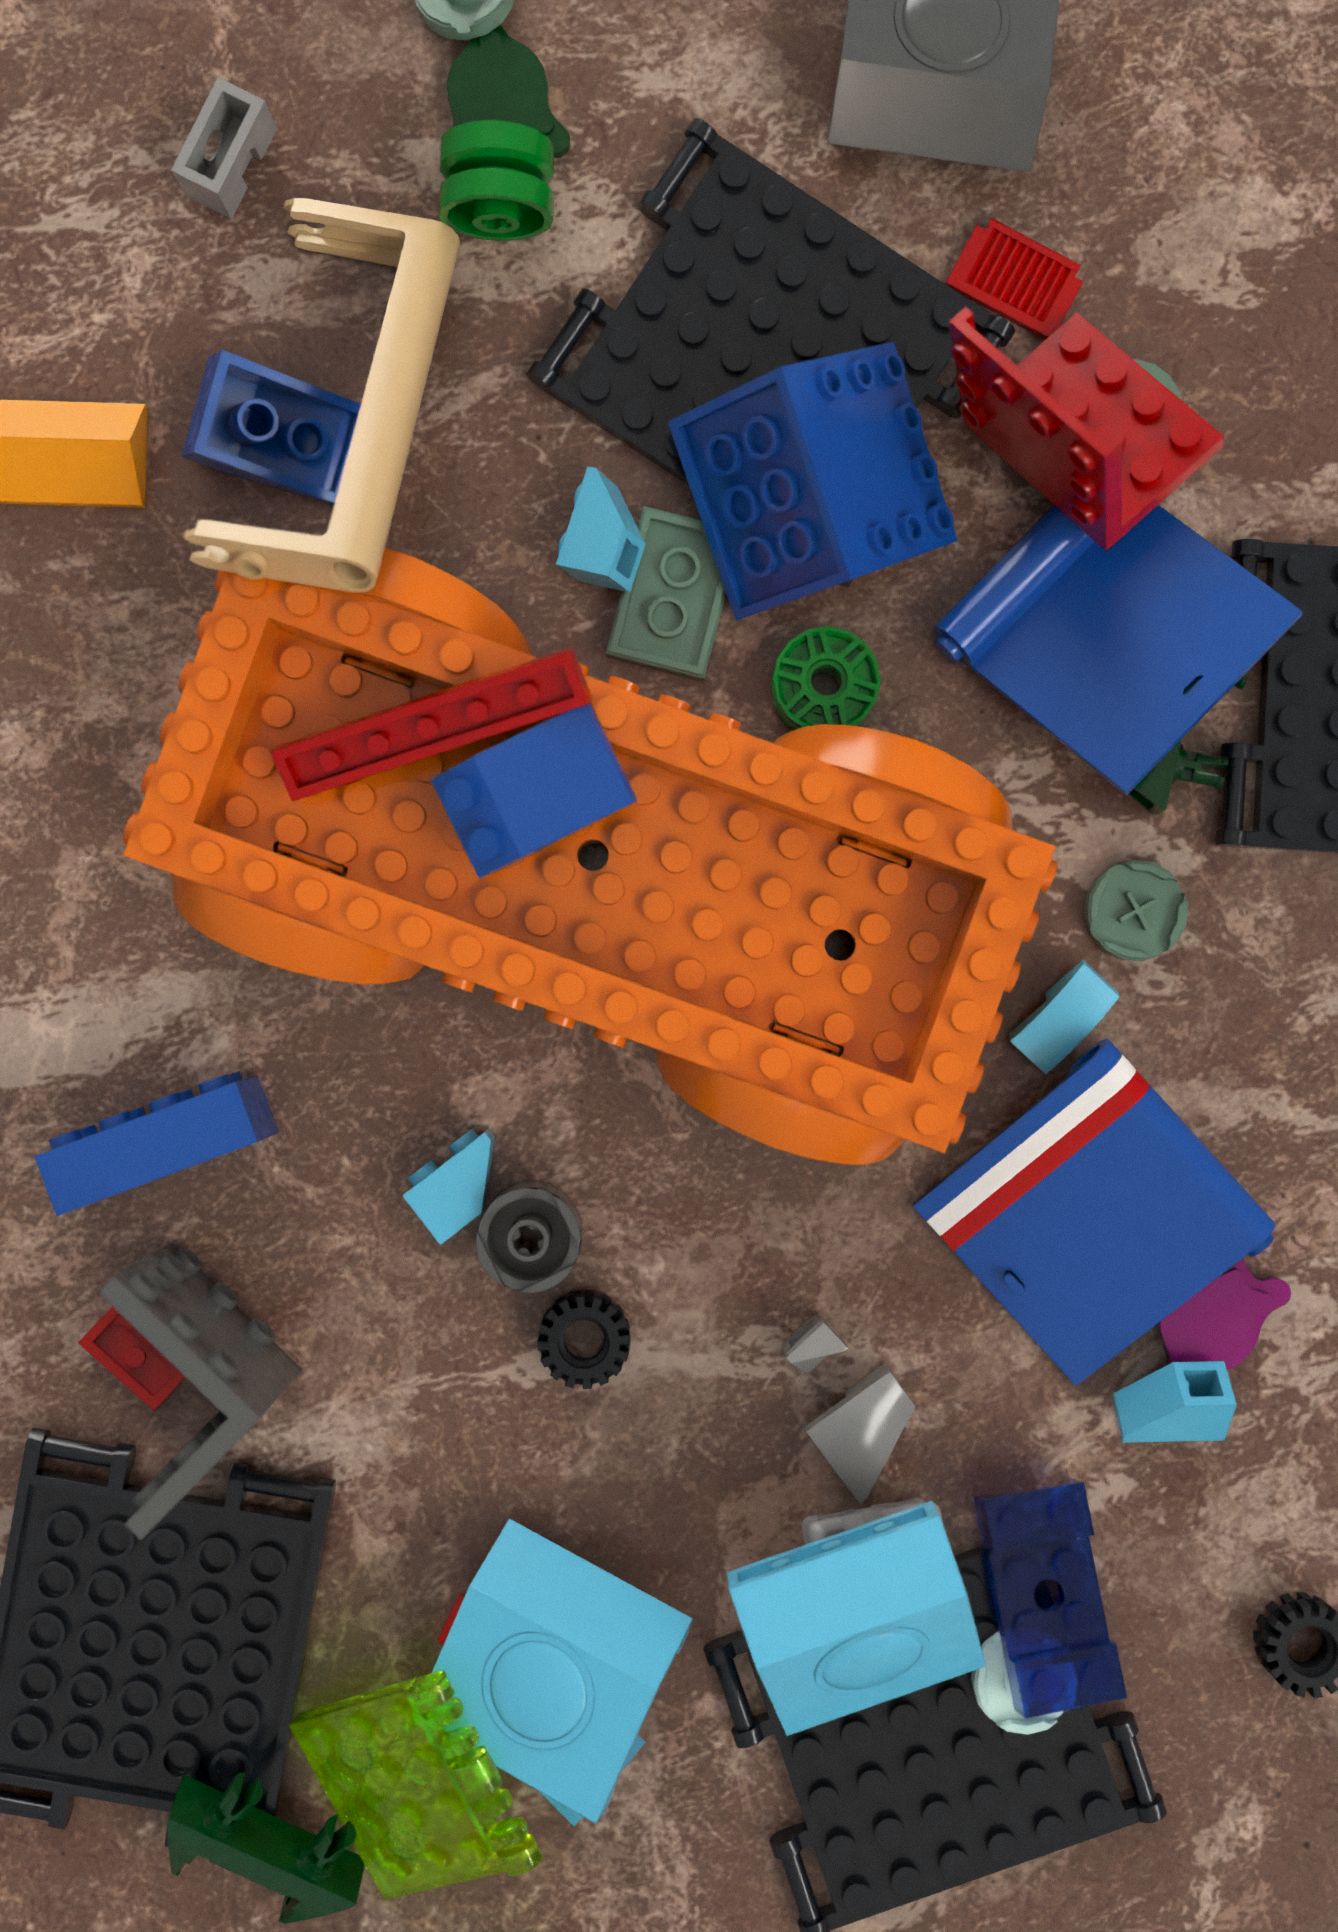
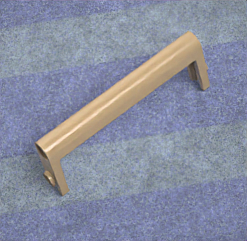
(355, 541)

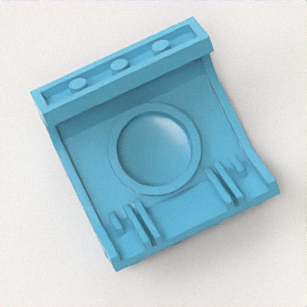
(857, 1618)
(557, 1666)

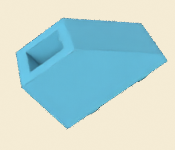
(601, 537)
(455, 1191)
(1177, 1404)

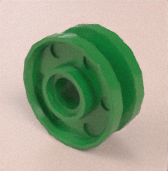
(829, 652)

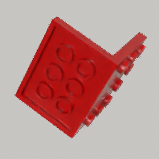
(1081, 424)

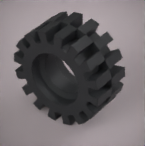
(577, 1369)
(1279, 1629)

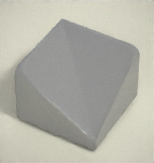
(813, 1343)

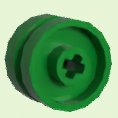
(496, 180)

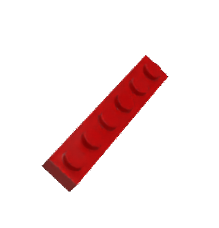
(433, 724)

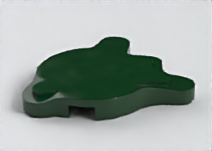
(503, 83)

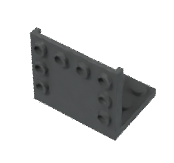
(214, 1348)

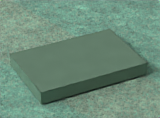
(674, 599)

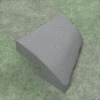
(863, 1429)

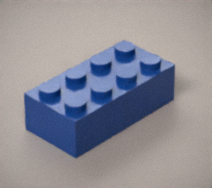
(147, 1147)

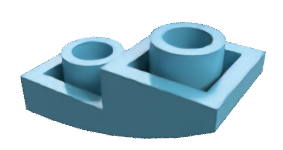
(1065, 1017)

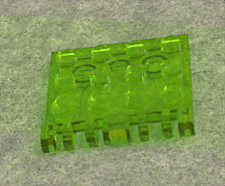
(413, 1789)

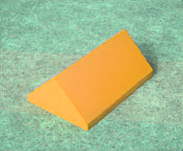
(73, 453)

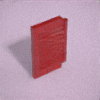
(1016, 278)

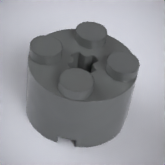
(521, 1264)

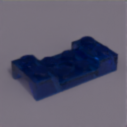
(1059, 1653)

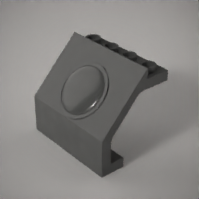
(945, 79)

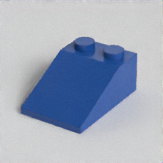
(270, 428)
(533, 790)

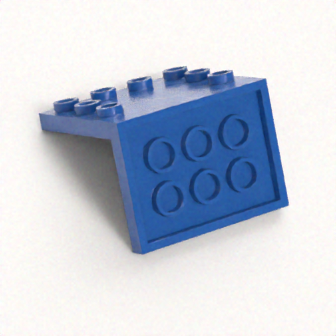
(812, 477)

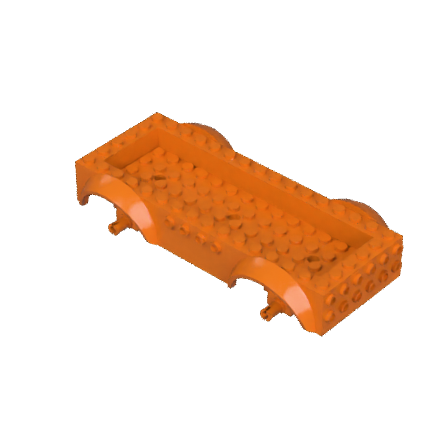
(690, 932)

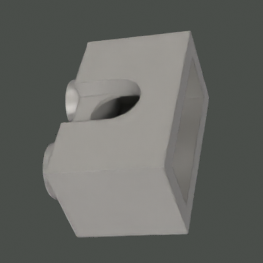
(244, 132)

